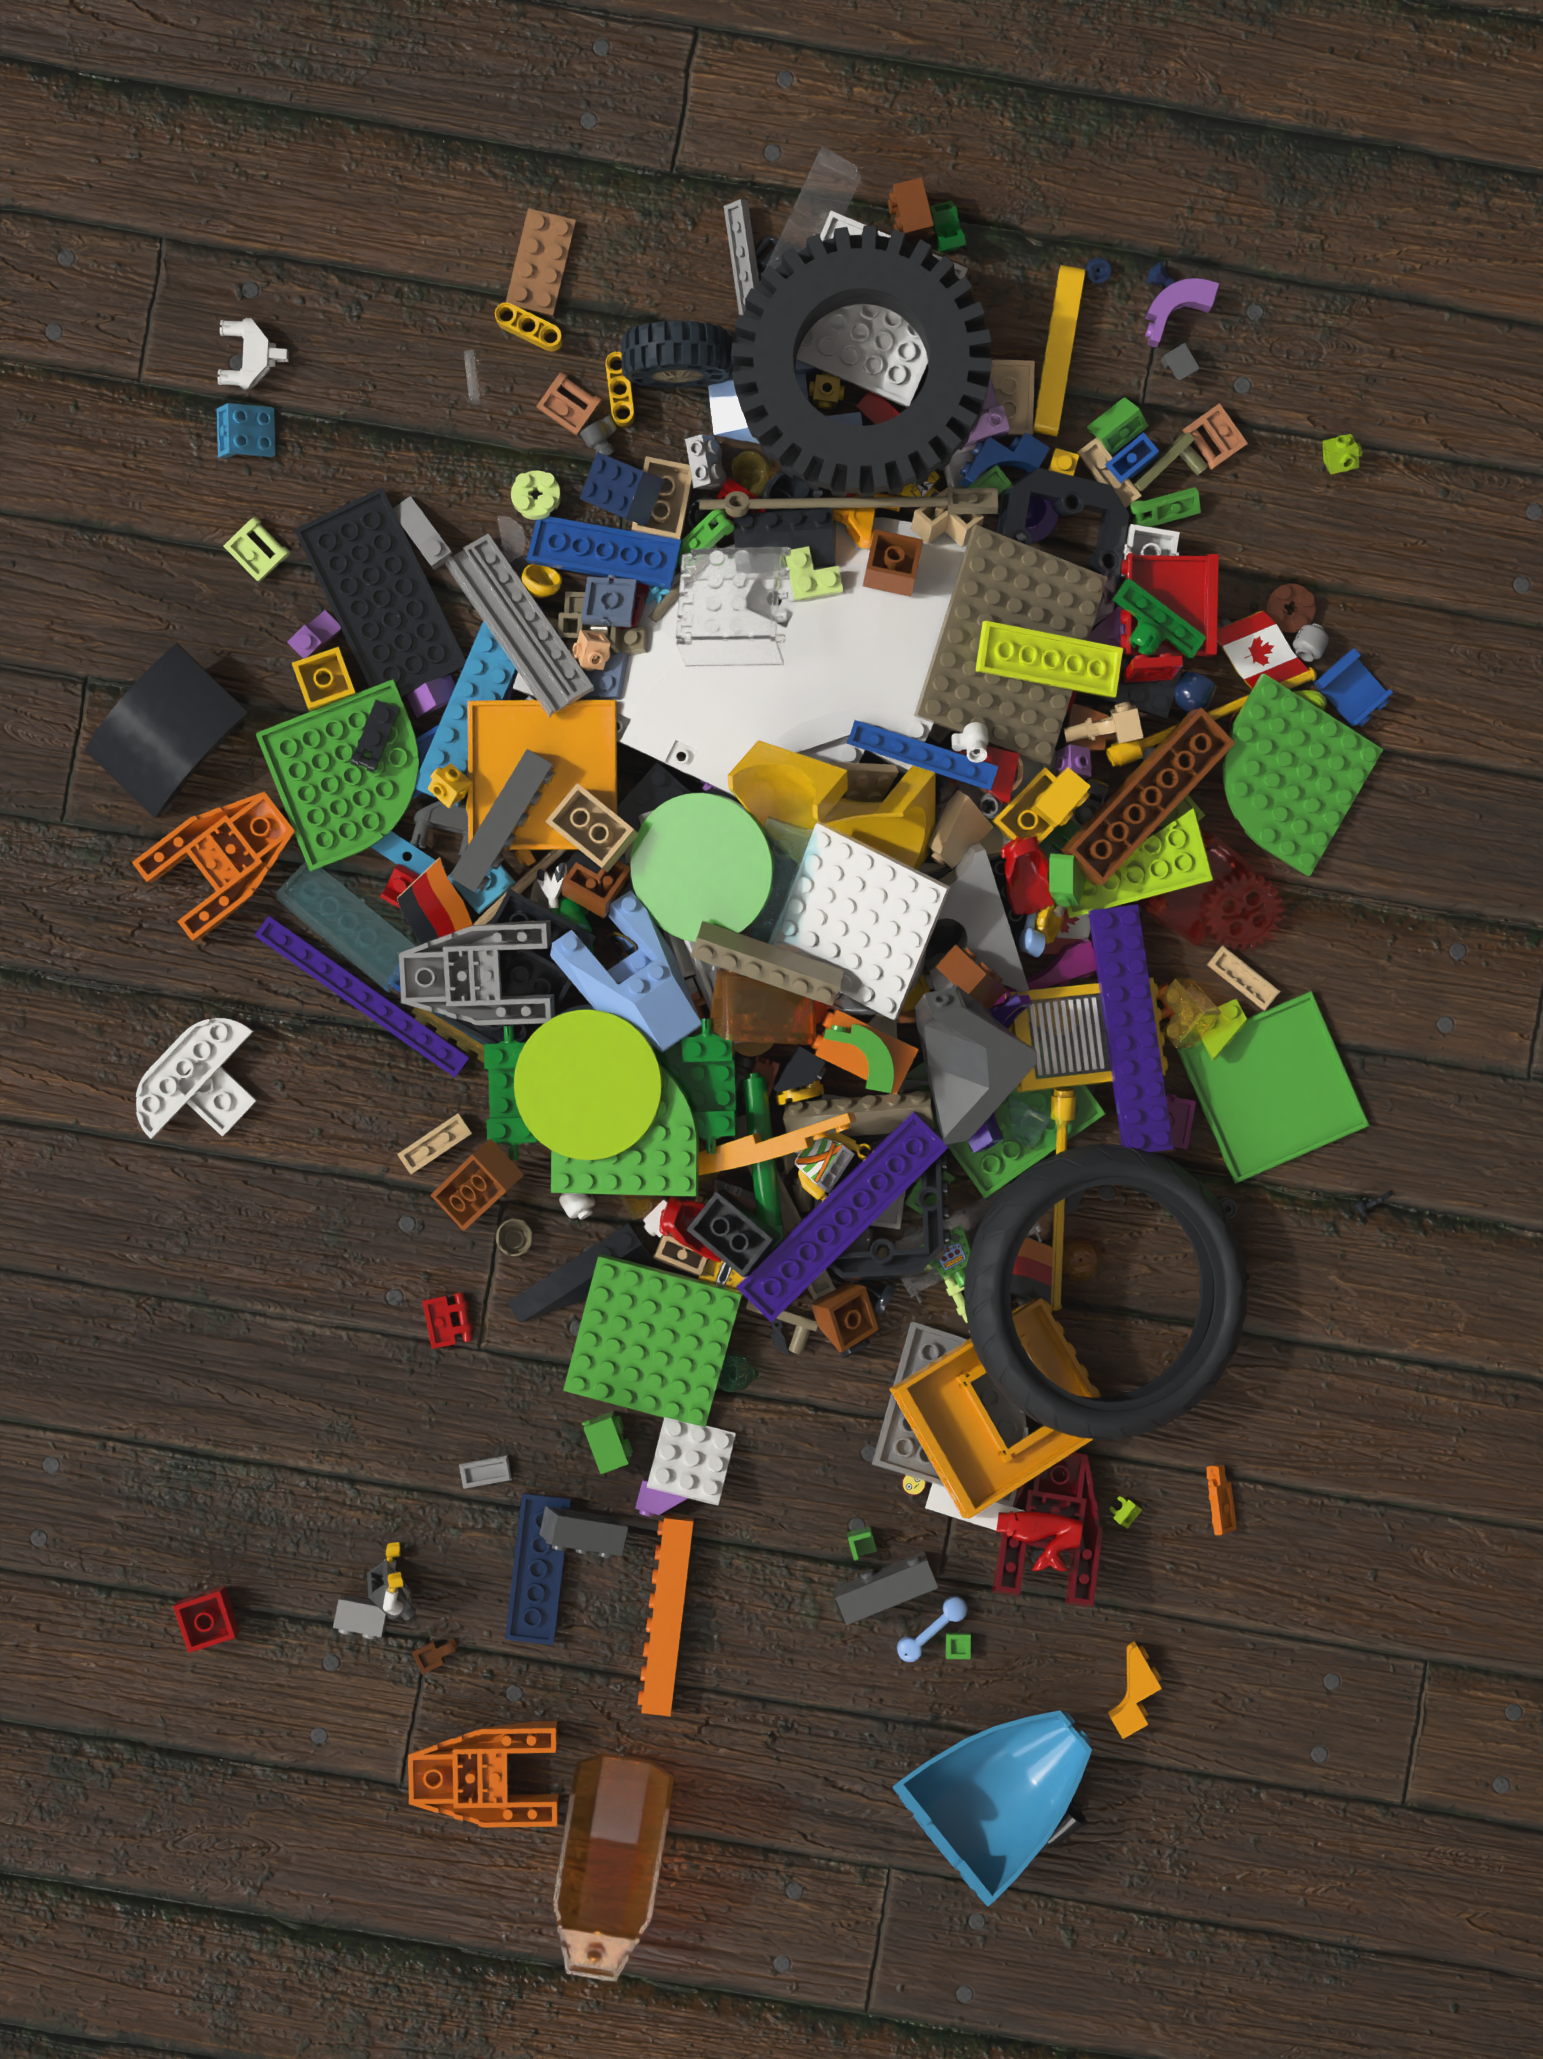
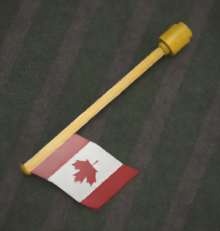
(1254, 649)

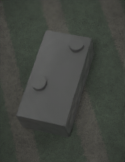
(885, 1588)

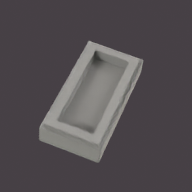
(485, 1471)

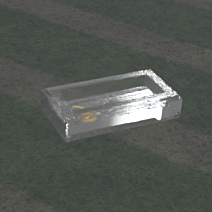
(472, 377)

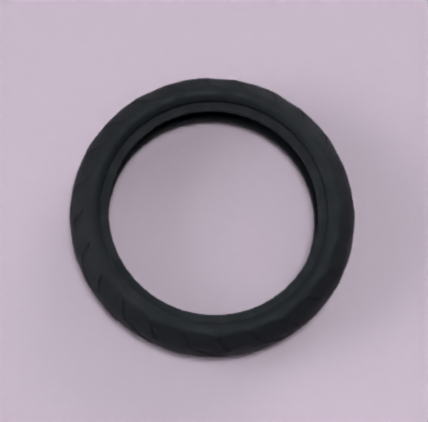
(1220, 1304)

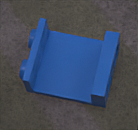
(1352, 689)

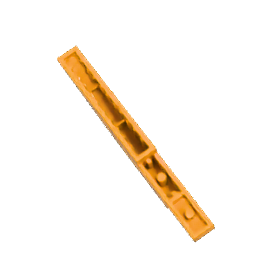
(753, 1150)

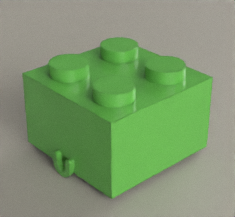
(607, 1441)

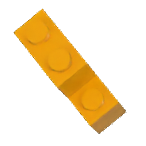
(1141, 1683)

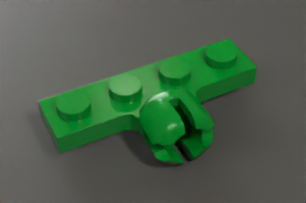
(1156, 622)

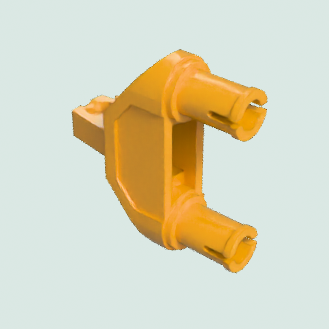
(860, 521)

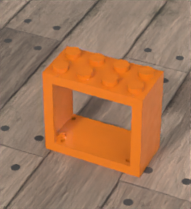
(853, 1059)

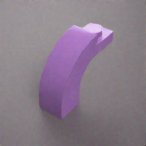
(1185, 293)

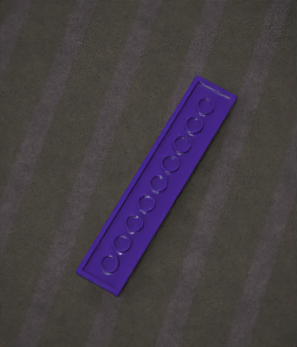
(1130, 1028)
(842, 1217)

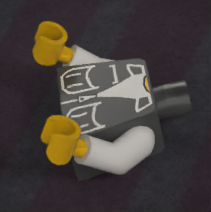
(388, 1588)

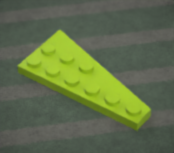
(1161, 864)

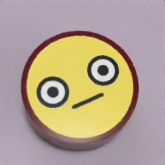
(912, 1485)

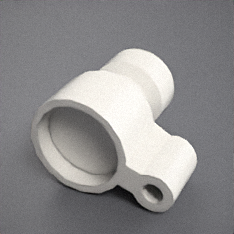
(974, 740)

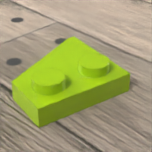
(1224, 1028)

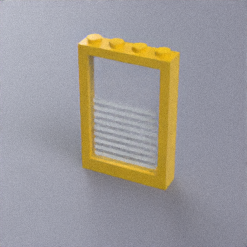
(1070, 1036)

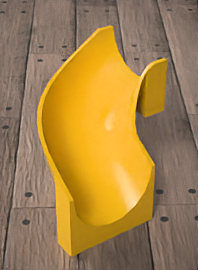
(811, 791)

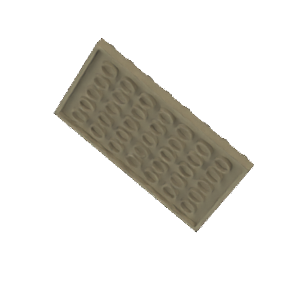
(1016, 588)

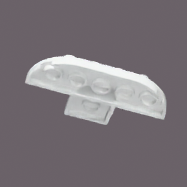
(194, 1075)

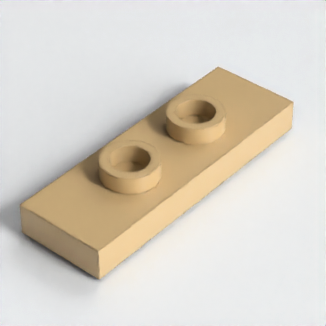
(1243, 978)

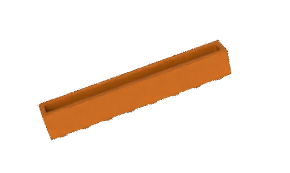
(667, 1615)

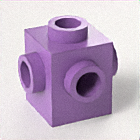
(1075, 758)

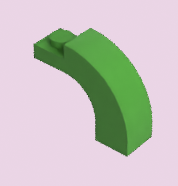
(879, 1060)

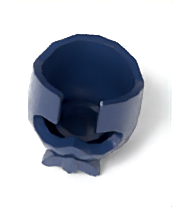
(1194, 692)

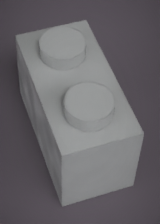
(359, 1616)

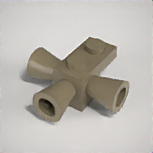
(570, 623)

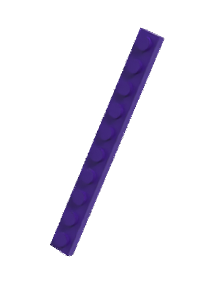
(362, 996)

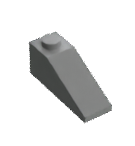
(422, 533)

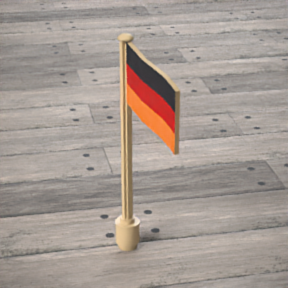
(437, 909)

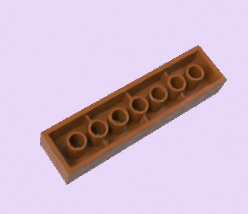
(1148, 796)

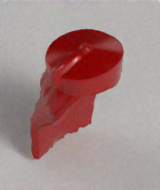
(1026, 875)
(676, 1220)

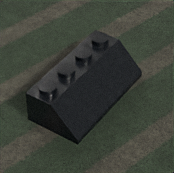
(792, 530)
(800, 1070)

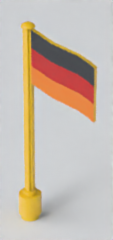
(1038, 1265)

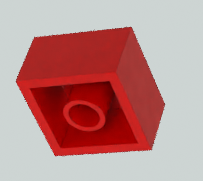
(206, 1619)

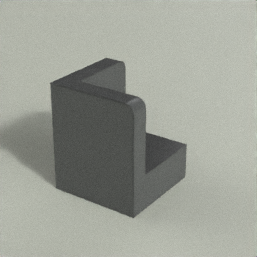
(1180, 362)

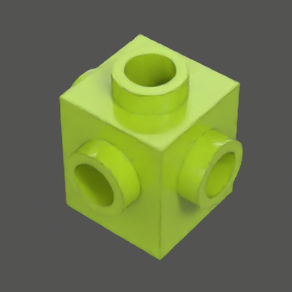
(1341, 454)

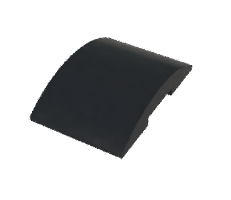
(164, 729)
(527, 969)

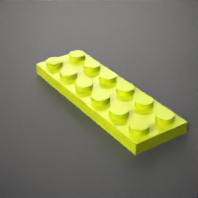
(1049, 659)

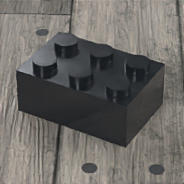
(733, 1232)

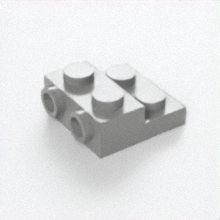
(705, 462)

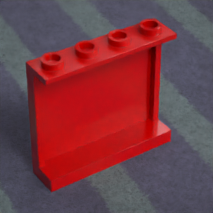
(1183, 585)

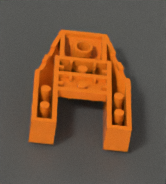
(232, 850)
(470, 1776)

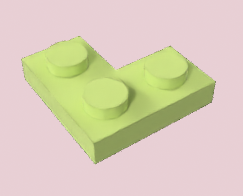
(808, 582)

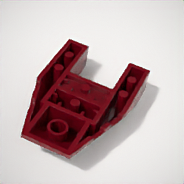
(1064, 1491)

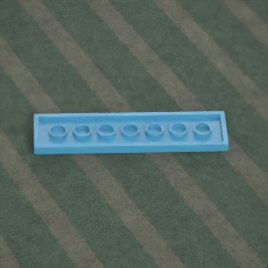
(484, 677)

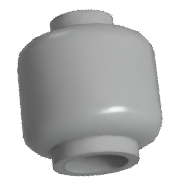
(1310, 642)

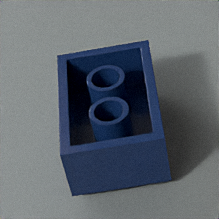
(621, 489)

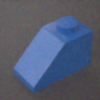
(1133, 459)

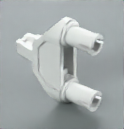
(258, 354)

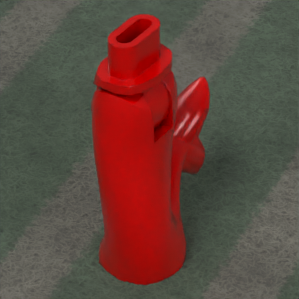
(1035, 1526)

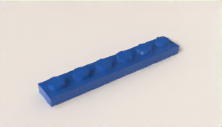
(921, 755)

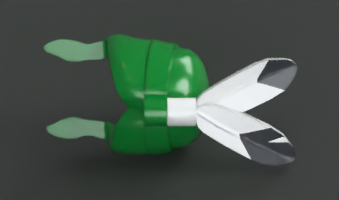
(562, 906)

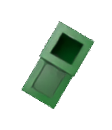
(946, 227)

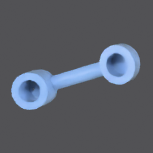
(1031, 940)
(954, 1610)

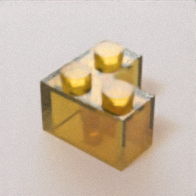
(1193, 1013)

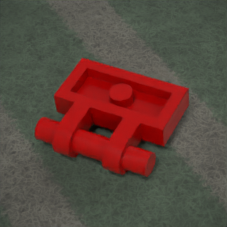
(440, 1322)

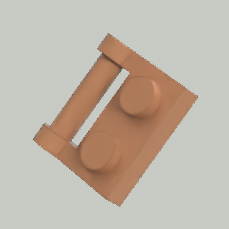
(564, 410)
(1222, 432)

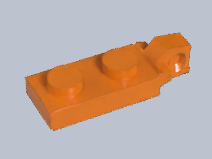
(1221, 1500)

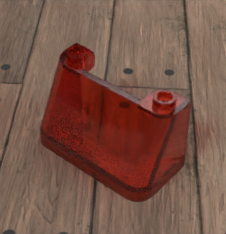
(1183, 908)

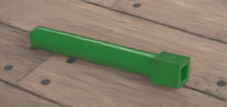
(764, 1172)

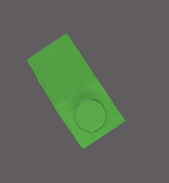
(1065, 880)

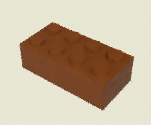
(477, 1184)

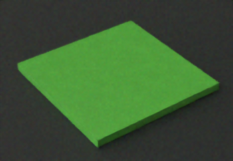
(1275, 1089)

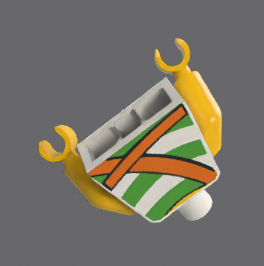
(825, 1162)

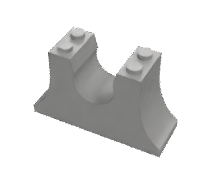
(983, 922)

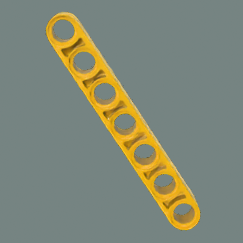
(1058, 350)

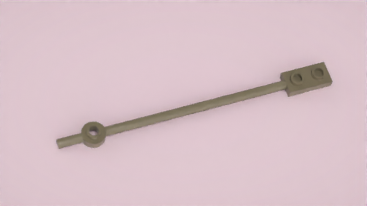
(957, 499)

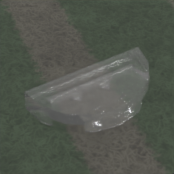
(512, 538)

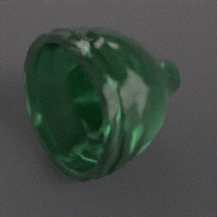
(736, 1374)

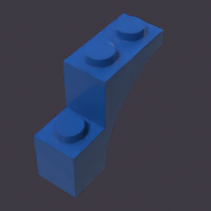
(1022, 453)

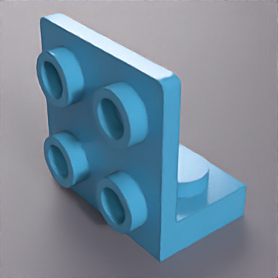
(245, 430)

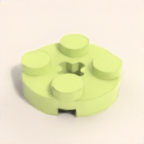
(535, 481)

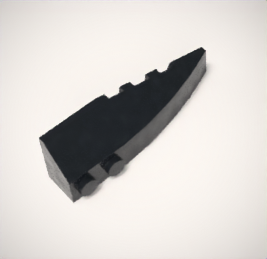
(573, 1280)

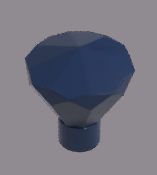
(1158, 275)

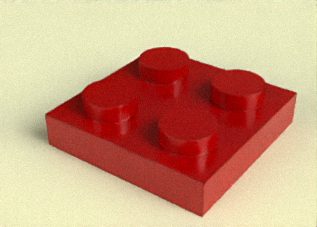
(1152, 669)

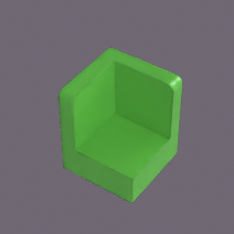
(861, 1542)

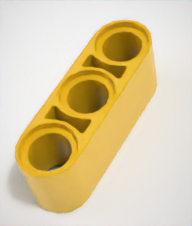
(522, 317)
(622, 401)

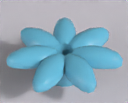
(655, 594)

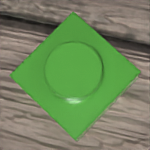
(958, 1646)

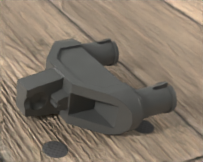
(440, 816)

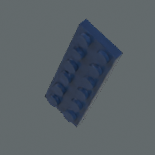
(535, 1575)

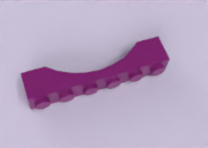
(1072, 961)

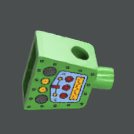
(955, 1259)

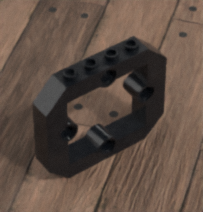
(1083, 495)
(906, 1262)

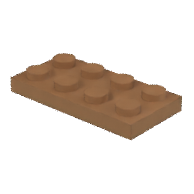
(541, 262)

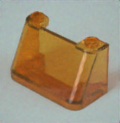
(760, 1012)

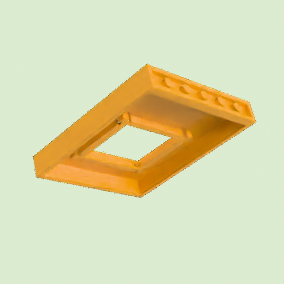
(961, 1434)

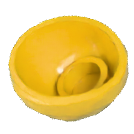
(541, 580)

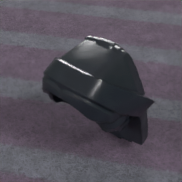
(784, 487)

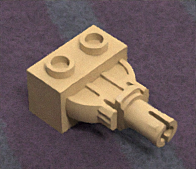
(1123, 722)
(680, 1256)

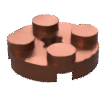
(1302, 600)

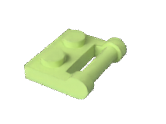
(250, 555)

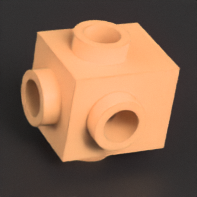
(591, 650)

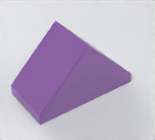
(431, 695)

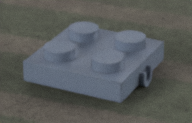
(609, 601)

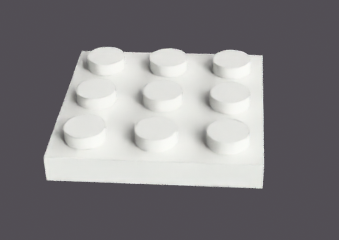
(691, 1461)

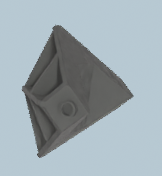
(967, 1060)

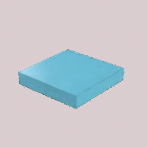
(498, 885)

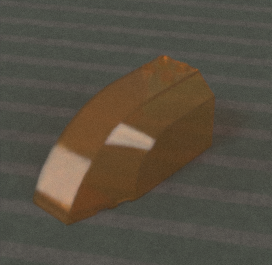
(610, 1861)

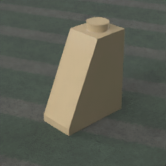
(957, 829)

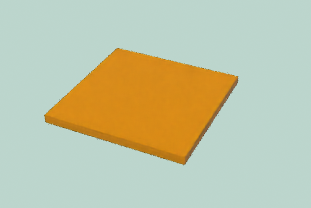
(575, 740)

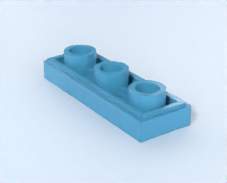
(395, 848)

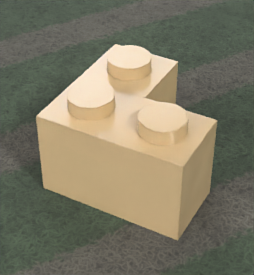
(934, 521)

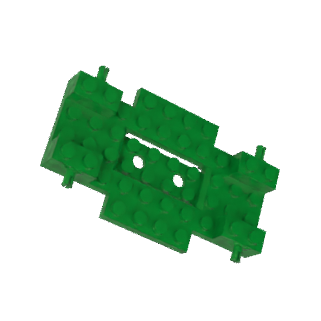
(698, 1063)

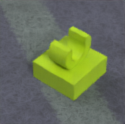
(1127, 1513)

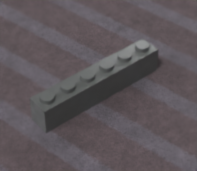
(502, 822)

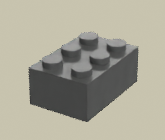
(583, 1532)

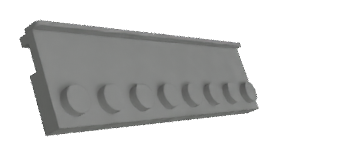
(519, 625)

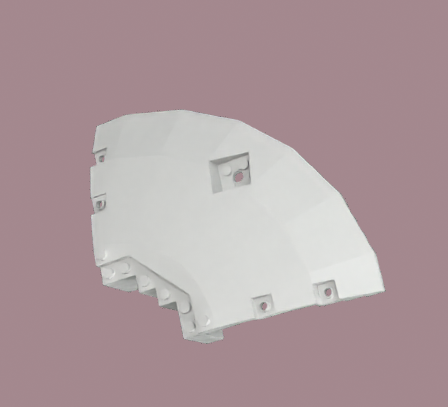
(843, 662)

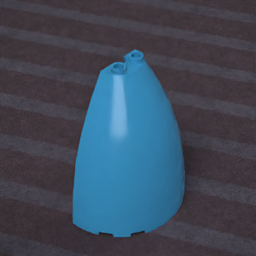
(998, 1796)

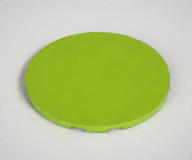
(588, 1084)

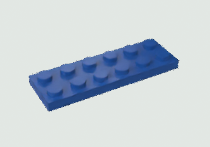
(604, 551)

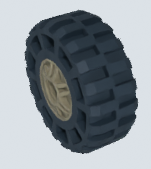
(676, 354)

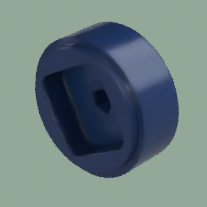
(1098, 270)

